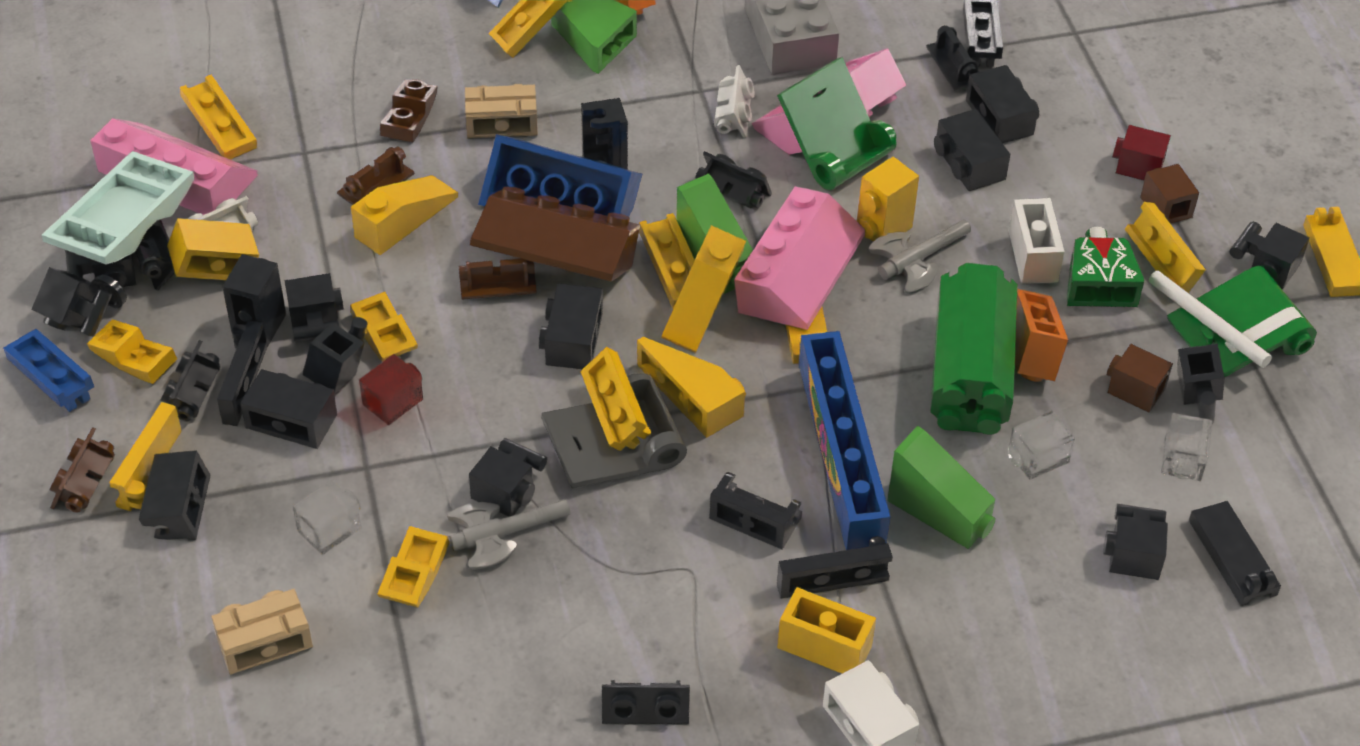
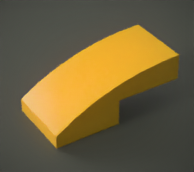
(385, 330)
(129, 351)
(415, 567)

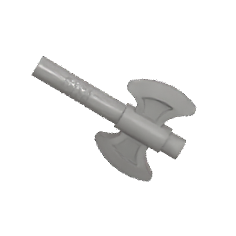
(909, 260)
(488, 533)

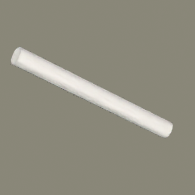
(1210, 319)

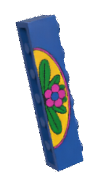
(843, 440)

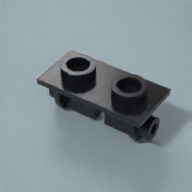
(952, 58)
(746, 184)
(155, 256)
(196, 370)
(645, 703)

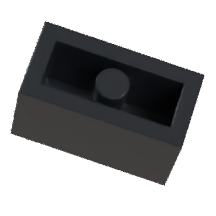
(1003, 103)
(972, 150)
(255, 294)
(572, 326)
(289, 408)

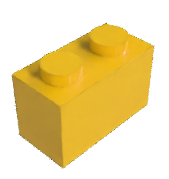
(887, 199)
(209, 247)
(825, 631)

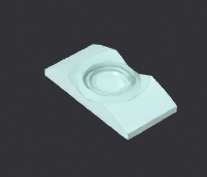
(121, 209)

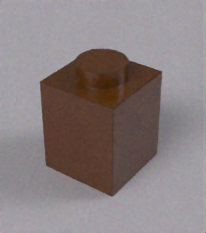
(1170, 192)
(1138, 377)

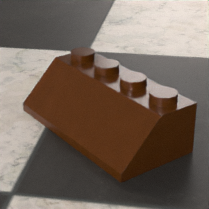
(557, 234)

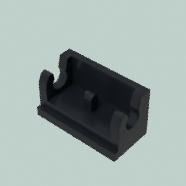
(605, 132)
(175, 495)
(752, 513)

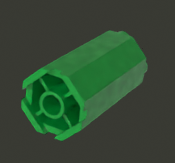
(974, 350)

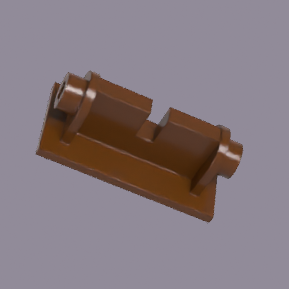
(386, 171)
(486, 281)
(73, 485)

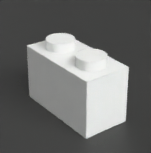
(1036, 241)
(868, 709)

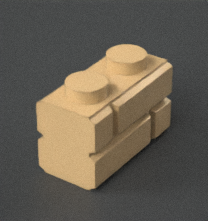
(501, 111)
(262, 630)

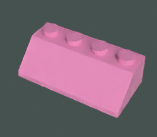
(875, 80)
(214, 175)
(798, 259)

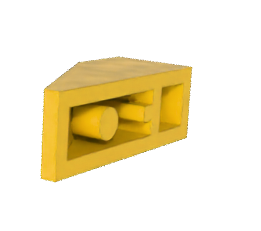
(397, 210)
(703, 288)
(695, 386)

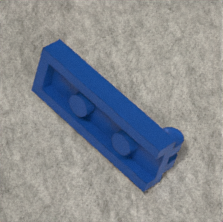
(50, 369)

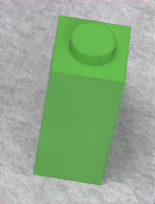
(596, 29)
(701, 206)
(939, 490)

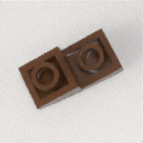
(409, 110)

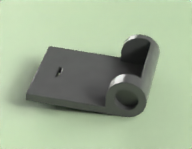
(599, 461)

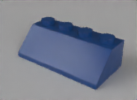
(559, 175)

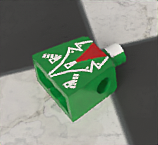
(1103, 272)

